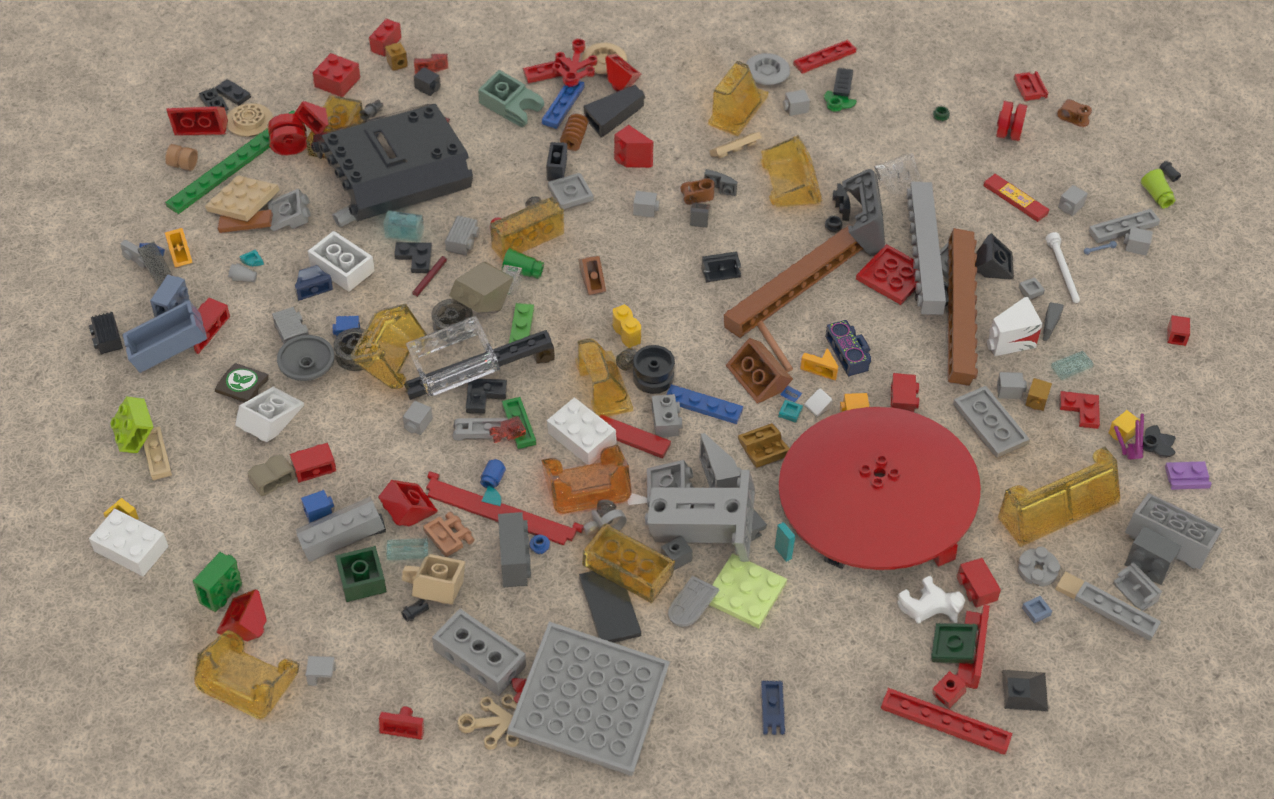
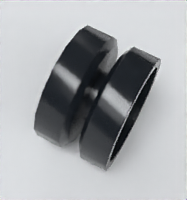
(653, 369)

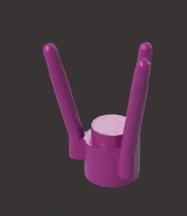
(1134, 450)

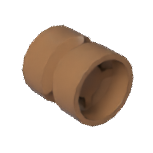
(181, 157)

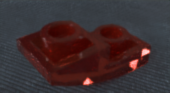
(436, 63)

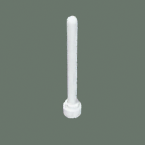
(1054, 241)

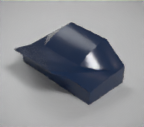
(312, 282)

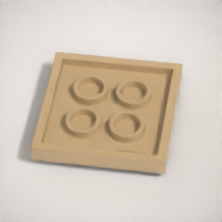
(242, 198)

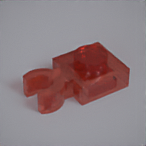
(508, 428)

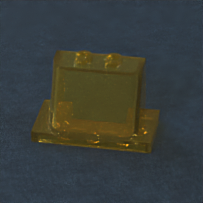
(736, 100)
(608, 387)

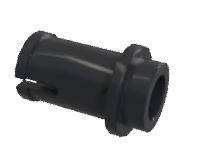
(1170, 171)
(409, 613)

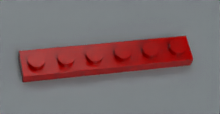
(946, 721)

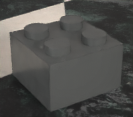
(1153, 554)

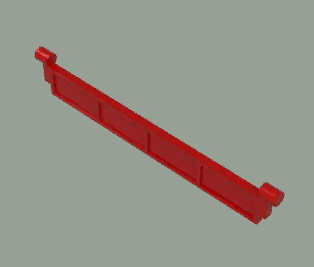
(473, 503)

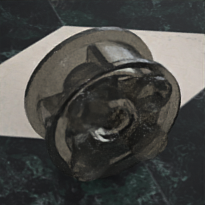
(449, 313)
(344, 346)

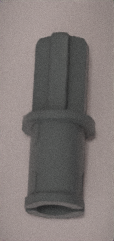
(371, 110)

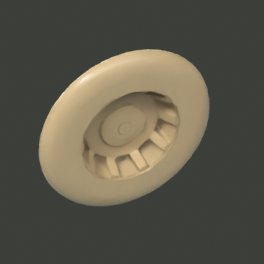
(601, 50)
(248, 119)

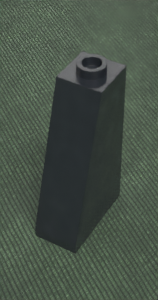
(613, 109)

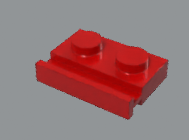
(1030, 85)

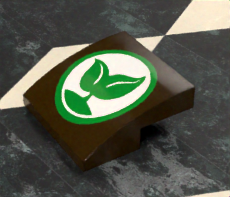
(241, 382)

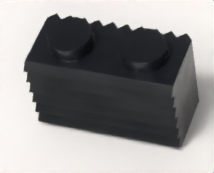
(556, 161)
(106, 333)

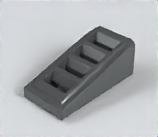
(1052, 317)

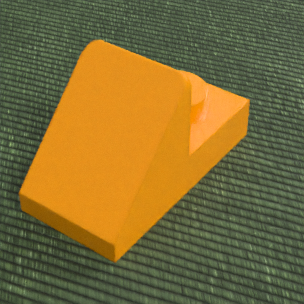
(822, 366)

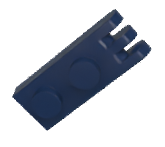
(772, 706)

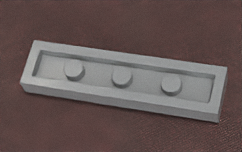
(1122, 225)
(1117, 610)

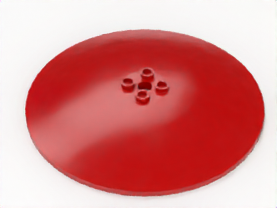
(872, 520)

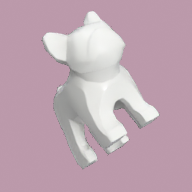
(932, 602)

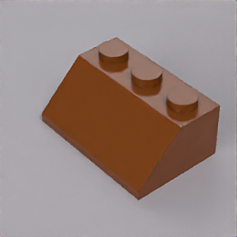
(758, 371)

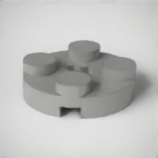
(1042, 557)

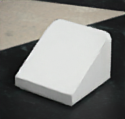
(819, 403)

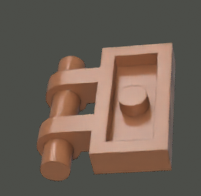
(444, 538)

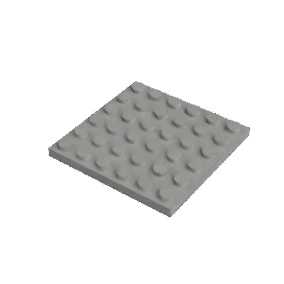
(589, 698)

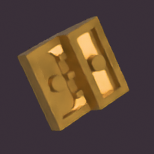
(763, 445)

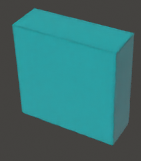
(790, 411)

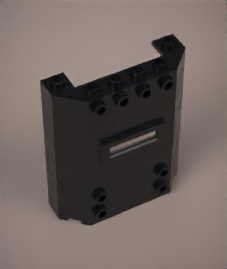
(426, 164)

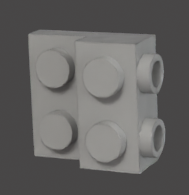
(289, 210)
(669, 476)

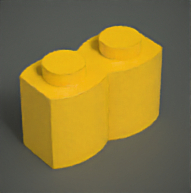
(626, 326)

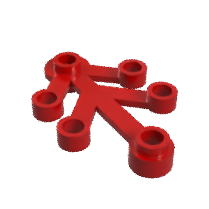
(572, 78)

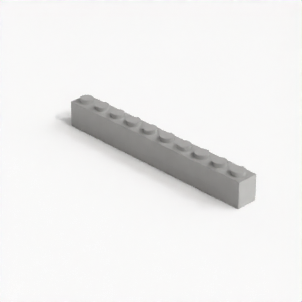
(926, 248)

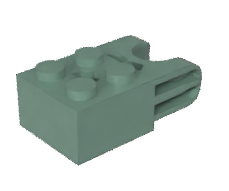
(509, 98)

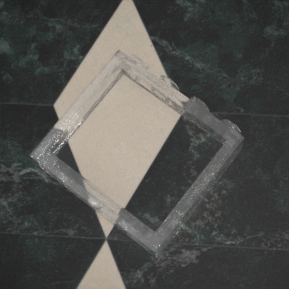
(461, 373)

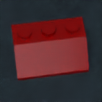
(198, 120)

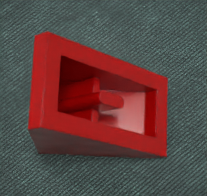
(312, 116)

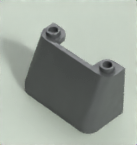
(870, 224)

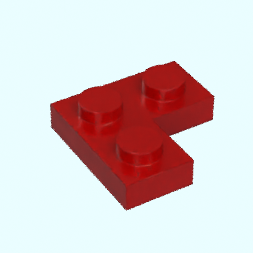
(1085, 404)

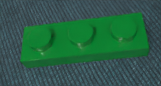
(515, 407)

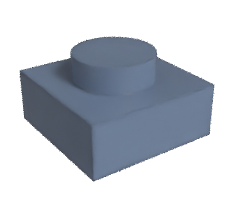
(1037, 609)

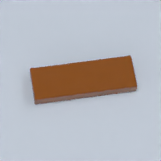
(259, 220)

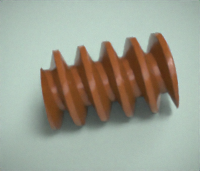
(574, 131)

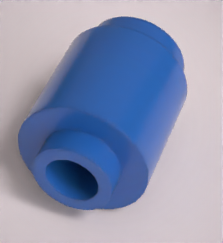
(492, 473)

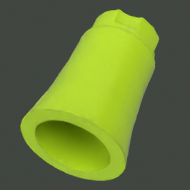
(1158, 188)

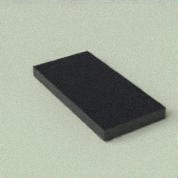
(609, 608)

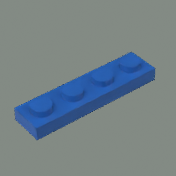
(562, 105)
(706, 404)

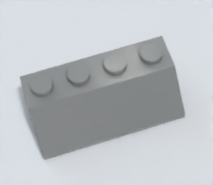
(339, 529)

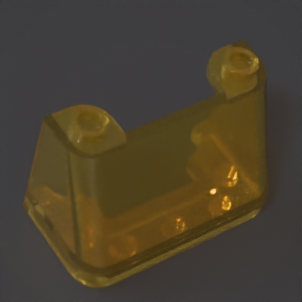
(791, 174)
(383, 344)
(242, 679)

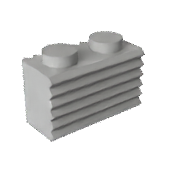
(462, 235)
(289, 324)

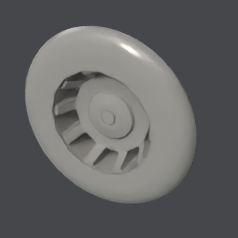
(768, 68)

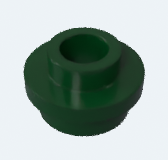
(941, 113)

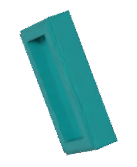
(784, 541)

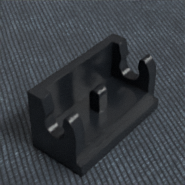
(721, 266)

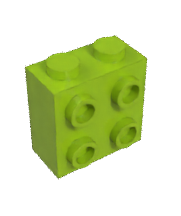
(131, 424)

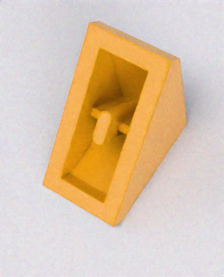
(178, 247)

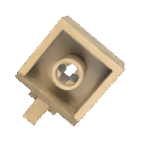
(436, 578)

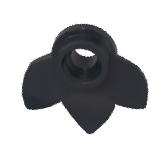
(1158, 442)

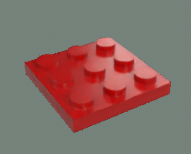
(890, 274)

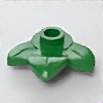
(837, 103)

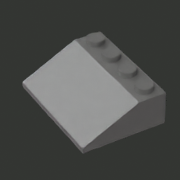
(1189, 531)

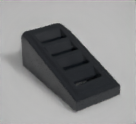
(843, 82)

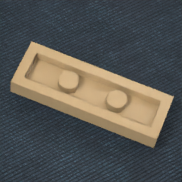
(735, 145)
(157, 455)

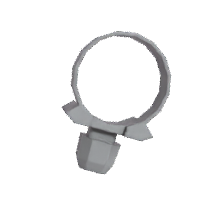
(598, 522)

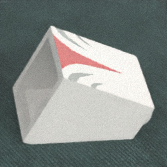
(1015, 329)

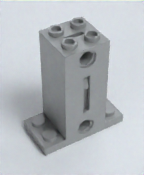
(704, 514)

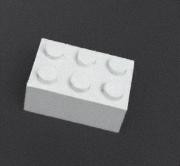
(342, 260)
(581, 431)
(128, 542)

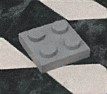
(570, 191)

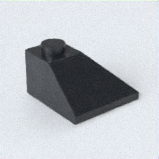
(994, 259)
(1025, 690)

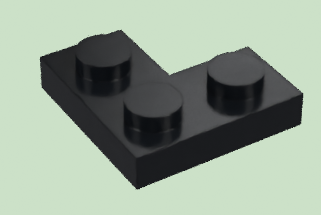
(418, 252)
(483, 389)

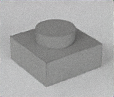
(1031, 288)

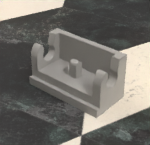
(1137, 587)

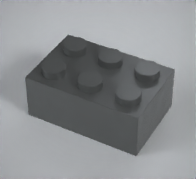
(514, 549)

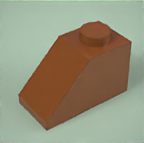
(592, 274)

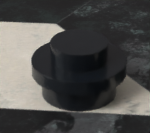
(833, 224)

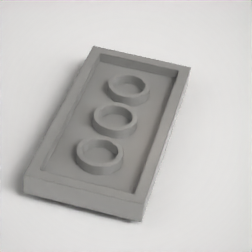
(991, 421)

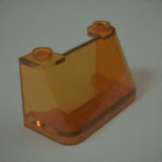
(586, 485)

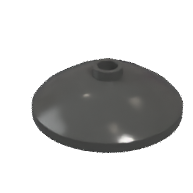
(305, 351)

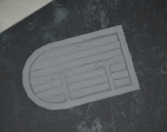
(691, 602)

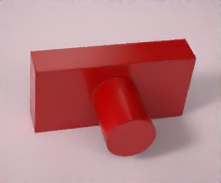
(401, 724)

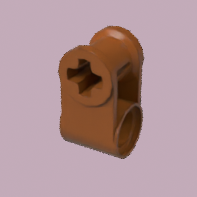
(1074, 112)
(699, 191)

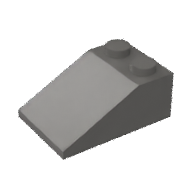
(717, 464)

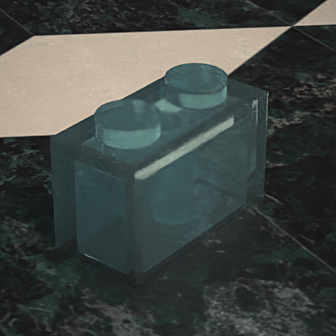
(403, 226)

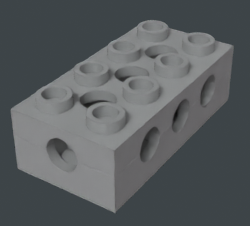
(479, 652)

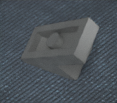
(699, 214)

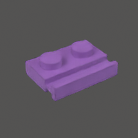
(1188, 475)

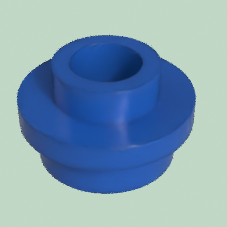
(539, 548)

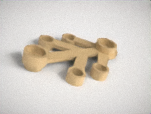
(502, 721)

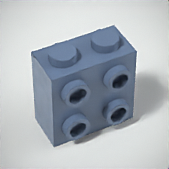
(169, 295)

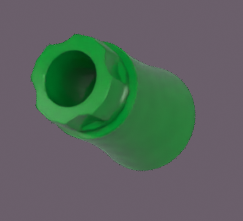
(530, 266)

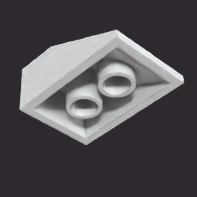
(267, 413)

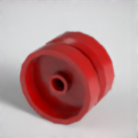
(1010, 120)
(287, 134)

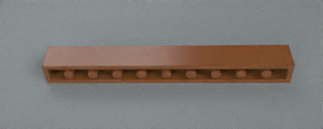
(791, 283)
(962, 307)

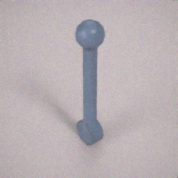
(1113, 244)

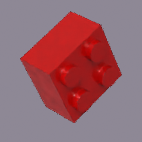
(336, 75)

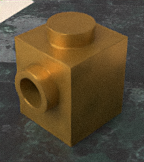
(395, 53)

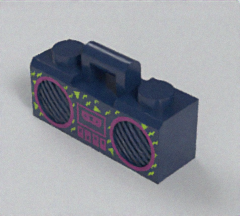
(846, 347)

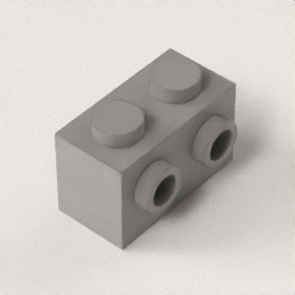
(665, 415)

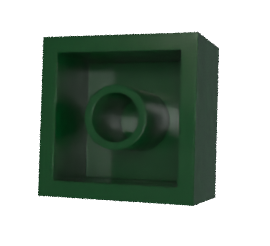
(361, 574)

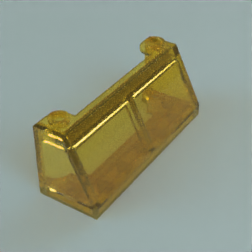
(1062, 502)

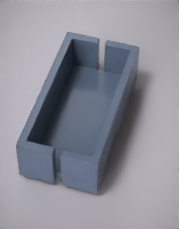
(164, 336)

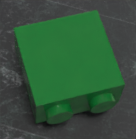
(217, 581)

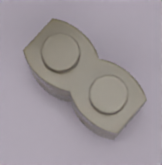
(271, 475)

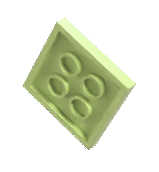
(746, 590)

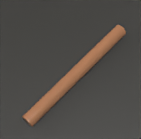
(774, 346)

